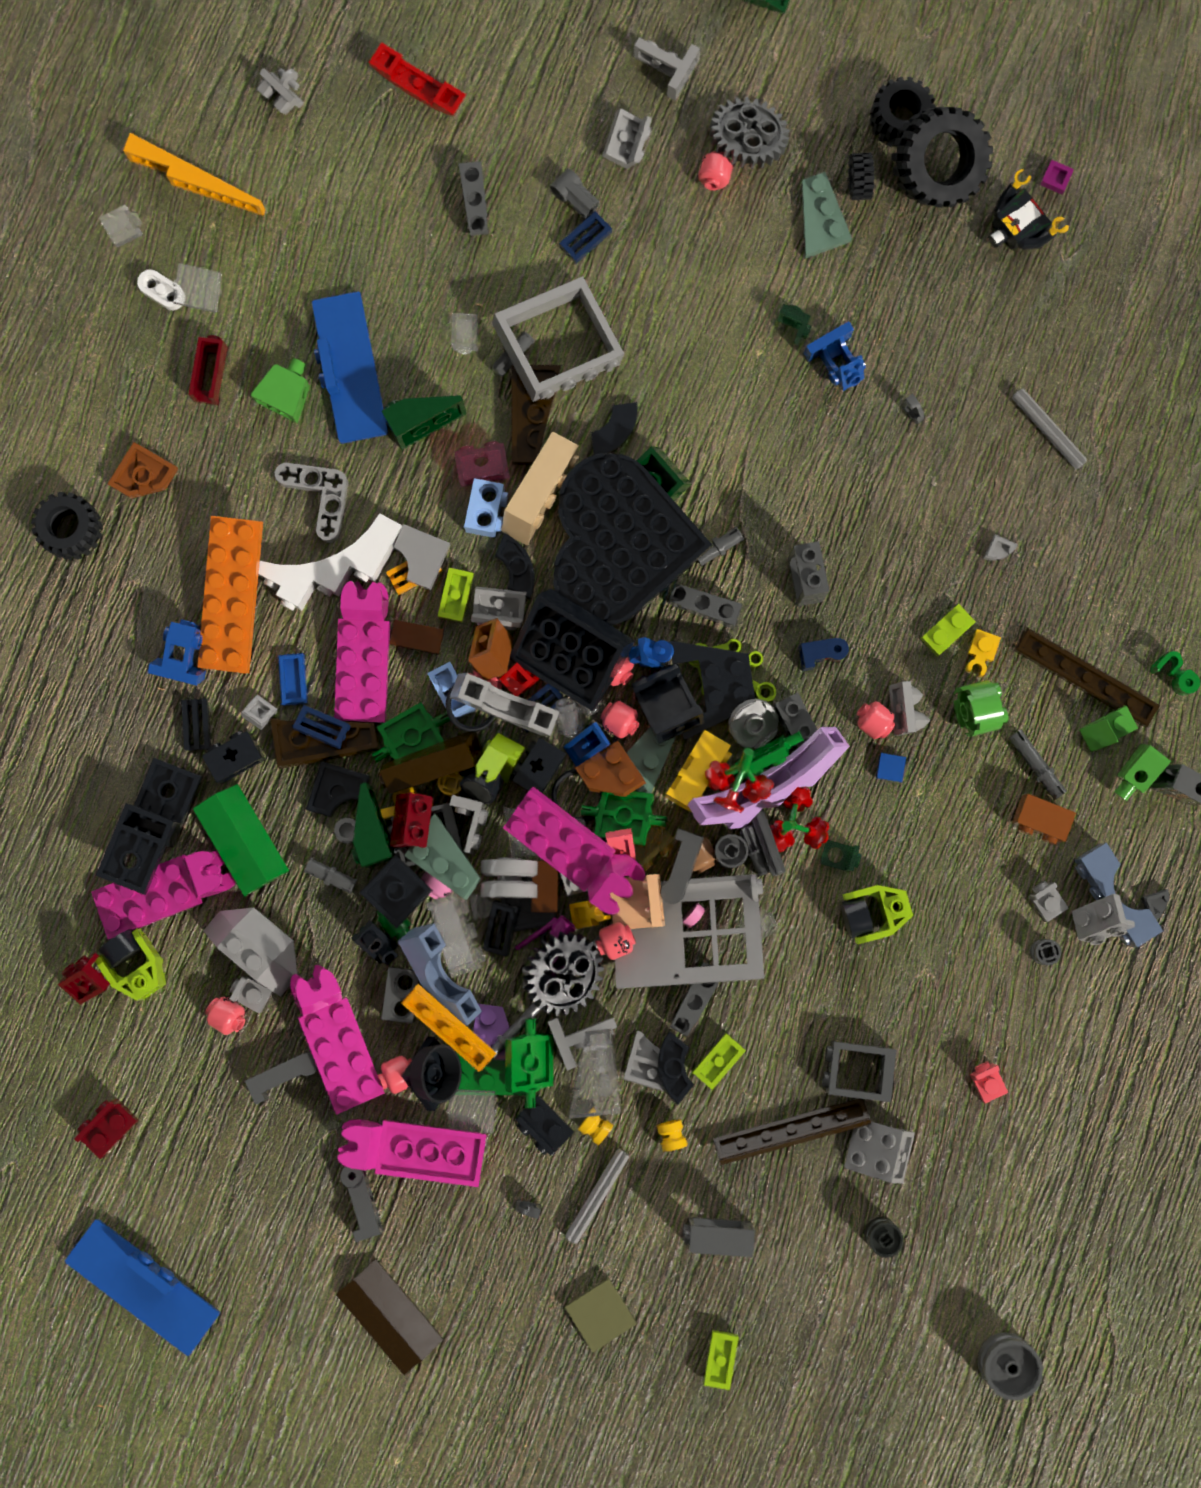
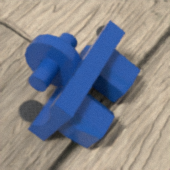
(651, 653)

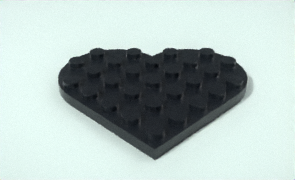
(623, 538)

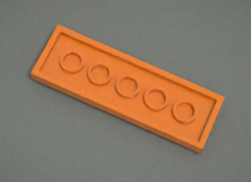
(230, 594)

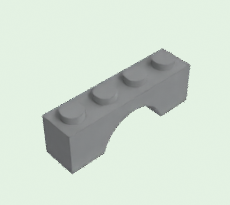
(510, 708)

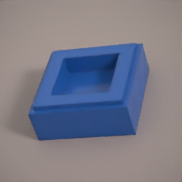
(891, 767)

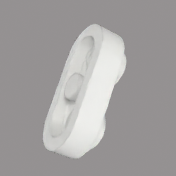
(161, 292)

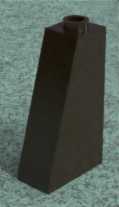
(432, 762)

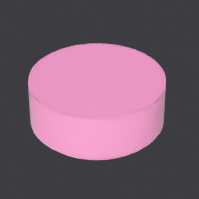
(693, 915)

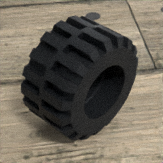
(898, 93)
(49, 517)

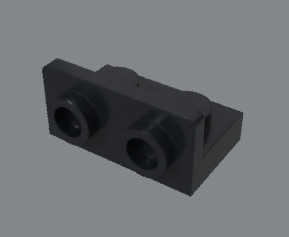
(544, 1126)

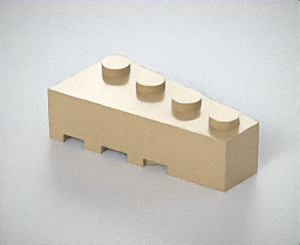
(539, 488)

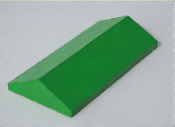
(240, 839)

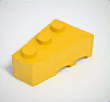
(691, 779)

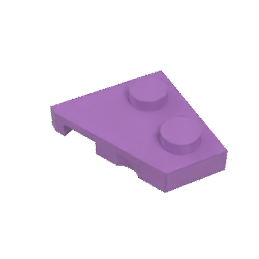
(490, 1024)

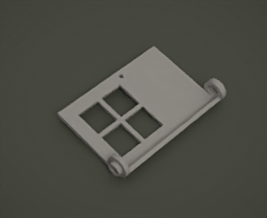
(659, 951)

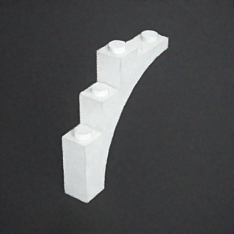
(364, 557)

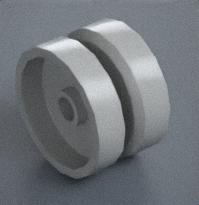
(509, 878)

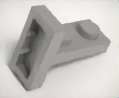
(668, 63)
(564, 1041)

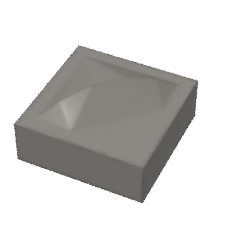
(259, 712)

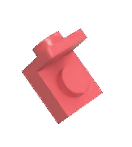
(622, 842)
(988, 1082)

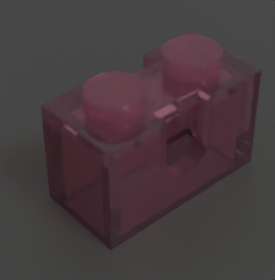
(494, 470)

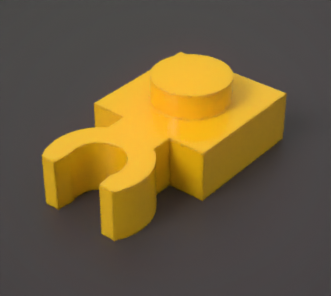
(983, 649)
(586, 914)

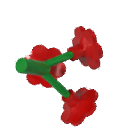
(721, 776)
(814, 831)

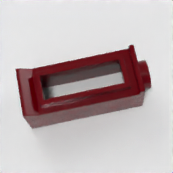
(206, 346)

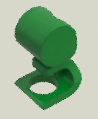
(1184, 681)

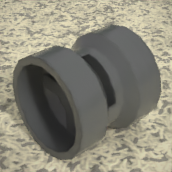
(1040, 950)

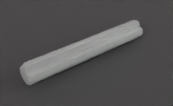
(1049, 428)
(597, 1196)

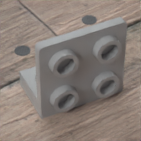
(466, 807)
(880, 1152)

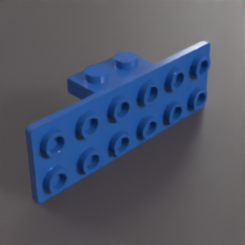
(348, 367)
(142, 1287)

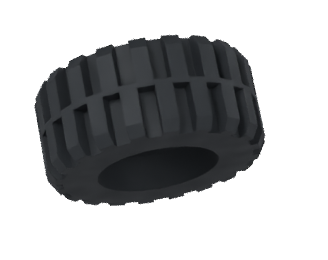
(972, 160)

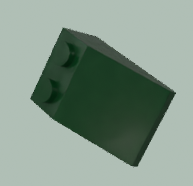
(419, 417)
(664, 472)
(370, 832)

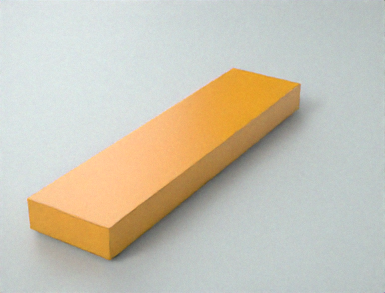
(448, 1027)

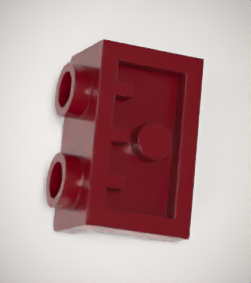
(411, 820)
(82, 980)
(106, 1128)

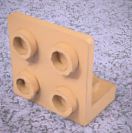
(645, 905)

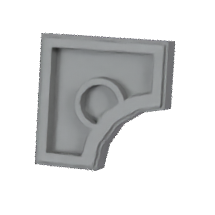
(423, 555)

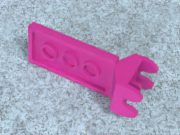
(362, 654)
(574, 850)
(174, 888)
(335, 1040)
(413, 1151)

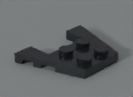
(724, 679)

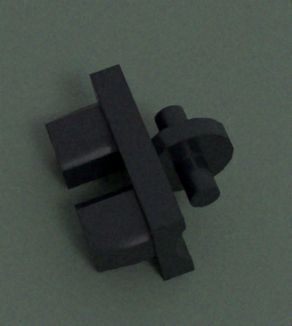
(376, 943)

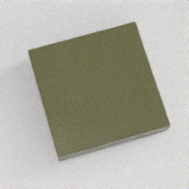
(600, 1314)

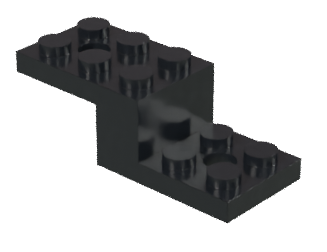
(149, 826)

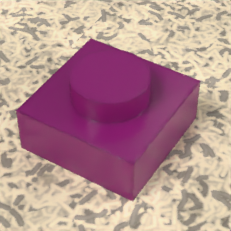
(1056, 177)

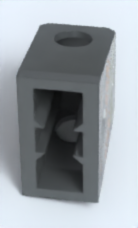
(1180, 784)

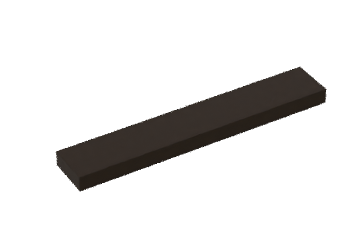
(1085, 677)
(791, 1131)

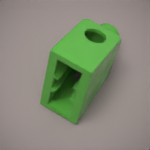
(283, 390)
(1149, 764)

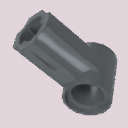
(571, 190)

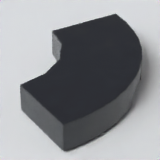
(617, 429)
(518, 565)
(672, 1068)

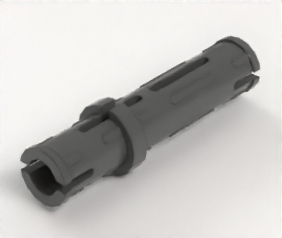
(1038, 765)

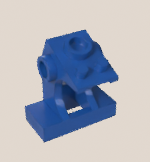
(832, 346)
(185, 635)

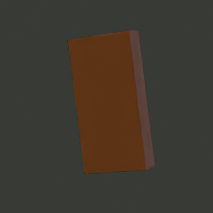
(417, 637)
(547, 889)

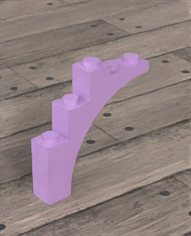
(800, 769)

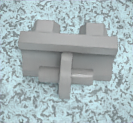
(272, 83)

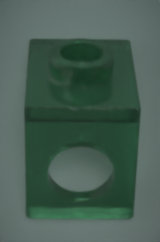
(850, 858)

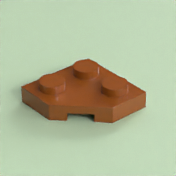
(142, 473)
(611, 772)

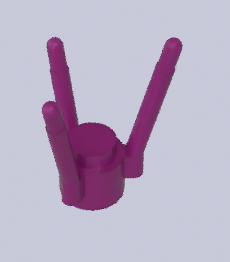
(557, 925)

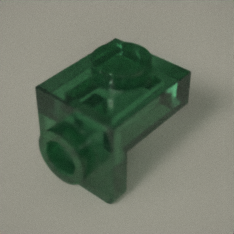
(795, 318)

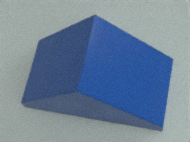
(586, 744)

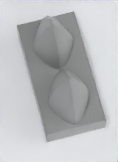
(902, 700)

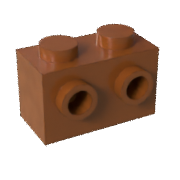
(491, 649)
(1043, 818)

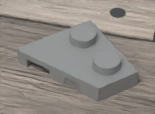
(643, 1063)

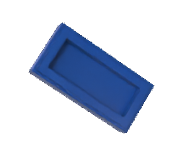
(292, 679)

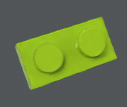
(455, 595)
(948, 630)
(718, 1061)
(720, 1359)

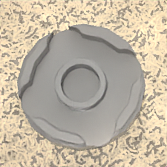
(753, 723)

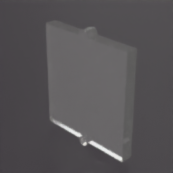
(197, 288)
(472, 1111)

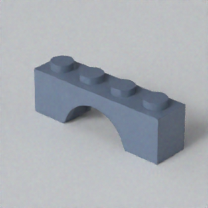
(1099, 869)
(423, 950)

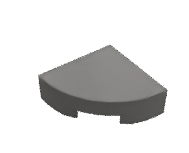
(999, 548)

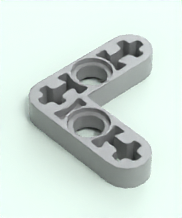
(328, 493)

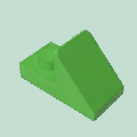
(1108, 729)

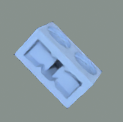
(479, 507)
(443, 680)

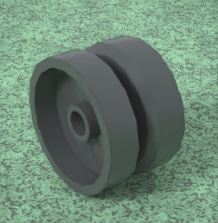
(1021, 1378)

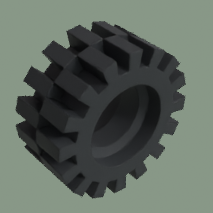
(861, 176)

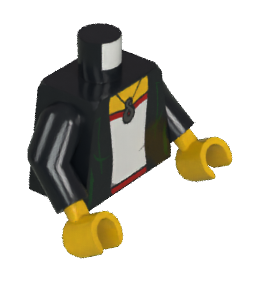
(1021, 220)

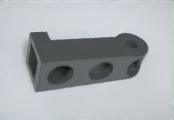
(474, 197)
(705, 605)
(676, 887)
(693, 1005)
(259, 1084)
(363, 1203)

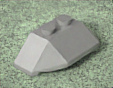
(255, 946)

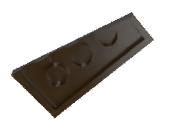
(529, 417)
(297, 749)

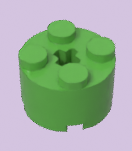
(980, 708)

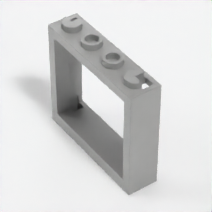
(544, 302)

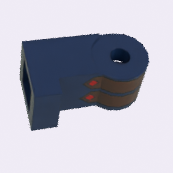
(822, 650)

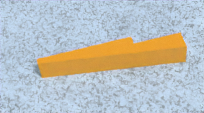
(188, 176)

